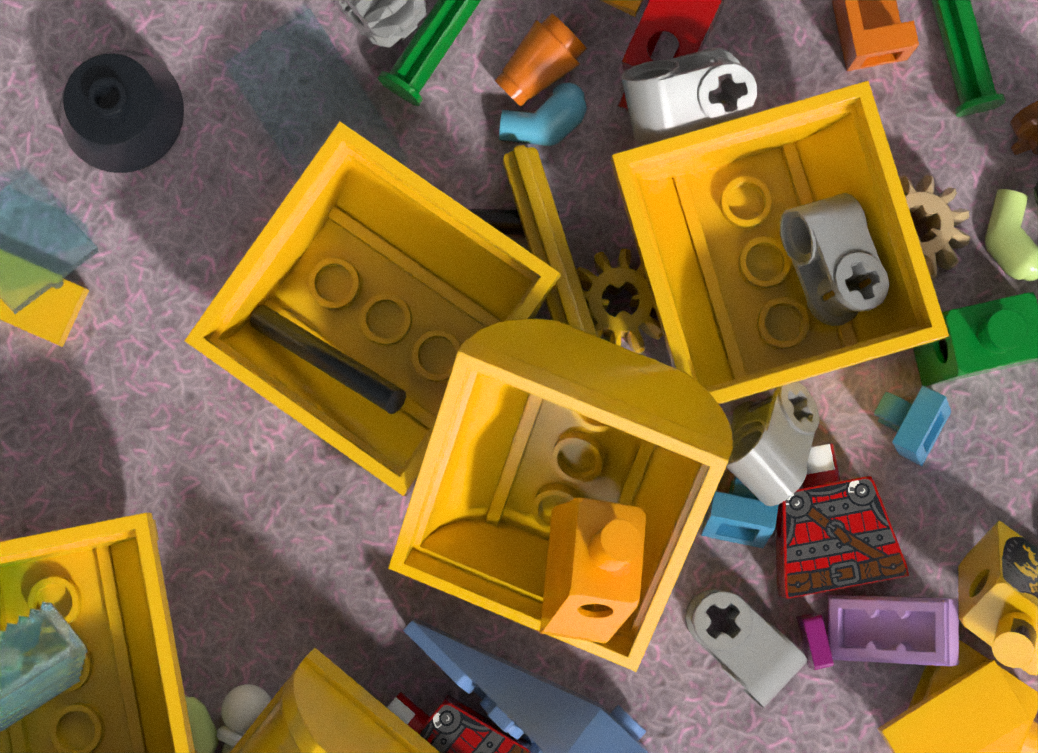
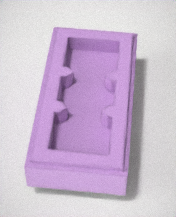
(894, 629)

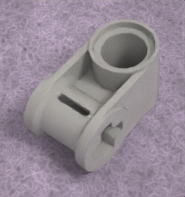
(677, 97)
(834, 253)
(774, 442)
(751, 648)

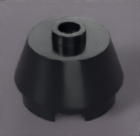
(121, 111)

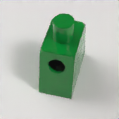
(982, 340)

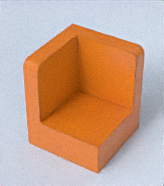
(873, 33)

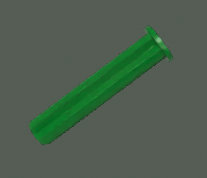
(427, 49)
(966, 57)

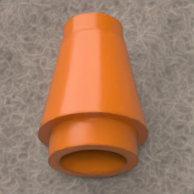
(540, 59)

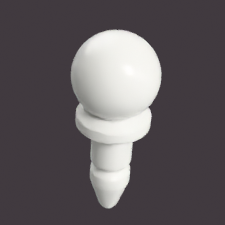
(239, 712)

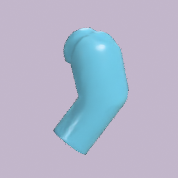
(550, 122)

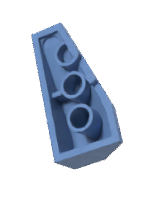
(527, 703)

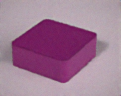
(815, 641)

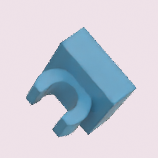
(915, 423)
(739, 517)

